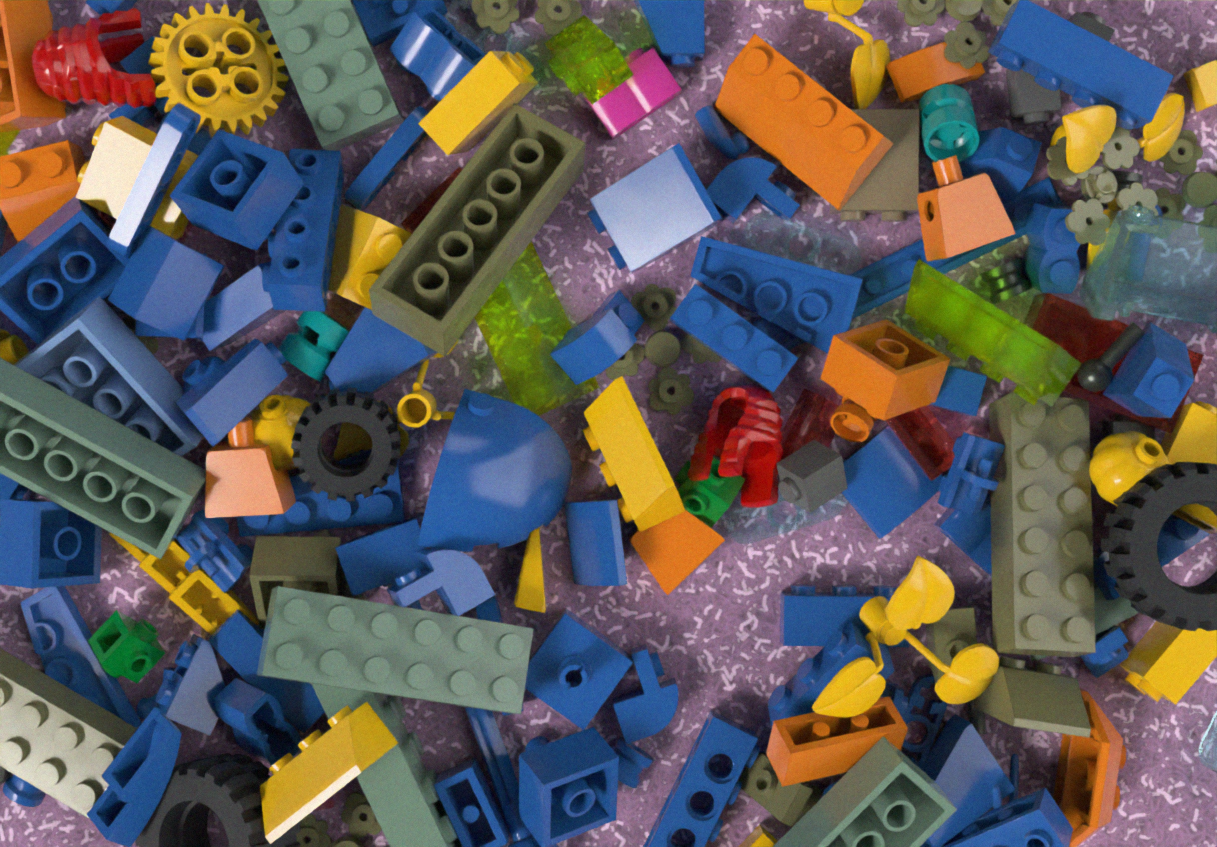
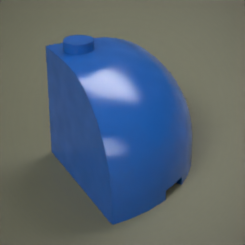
(495, 477)

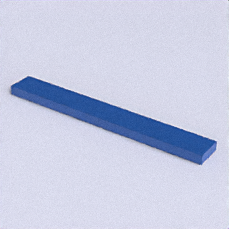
(893, 274)

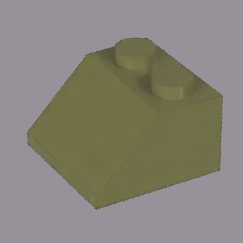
(295, 564)
(1035, 698)

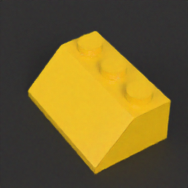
(631, 458)
(322, 767)

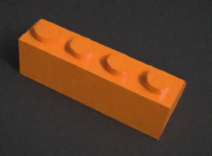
(21, 99)
(799, 122)

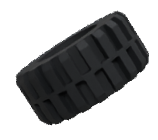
(1134, 545)
(218, 783)

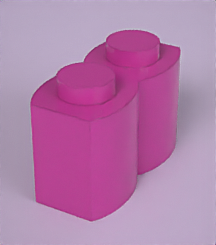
(638, 96)

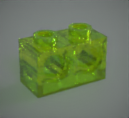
(587, 60)

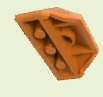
(1089, 773)

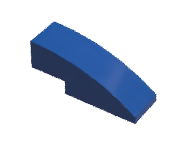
(240, 645)
(137, 780)

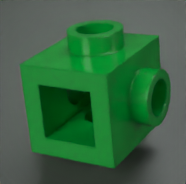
(708, 497)
(126, 646)

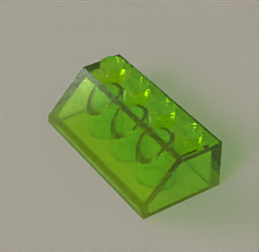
(521, 329)
(988, 335)

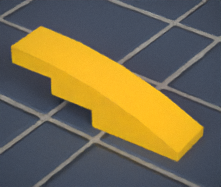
(190, 591)

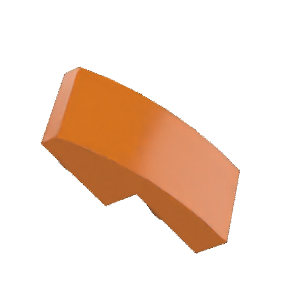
(926, 69)

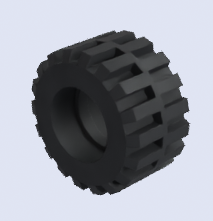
(338, 478)

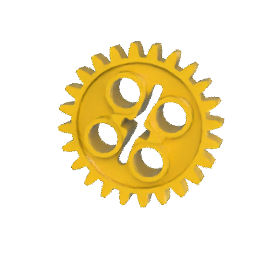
(211, 35)

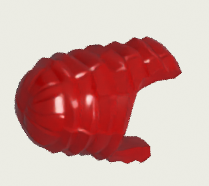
(77, 67)
(747, 437)

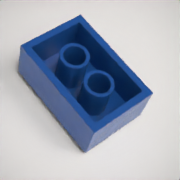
(58, 270)

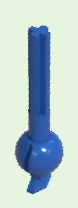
(501, 774)

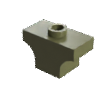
(951, 635)
(785, 802)

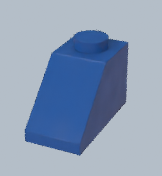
(1005, 158)

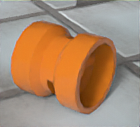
(852, 421)

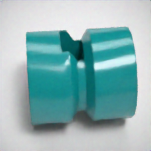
(948, 123)
(303, 352)

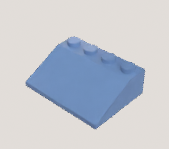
(114, 373)

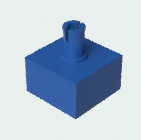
(237, 189)
(47, 545)
(381, 555)
(575, 669)
(567, 786)

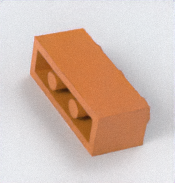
(826, 745)

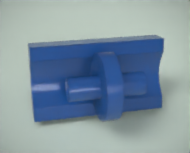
(970, 473)
(213, 551)

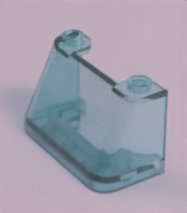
(1154, 269)

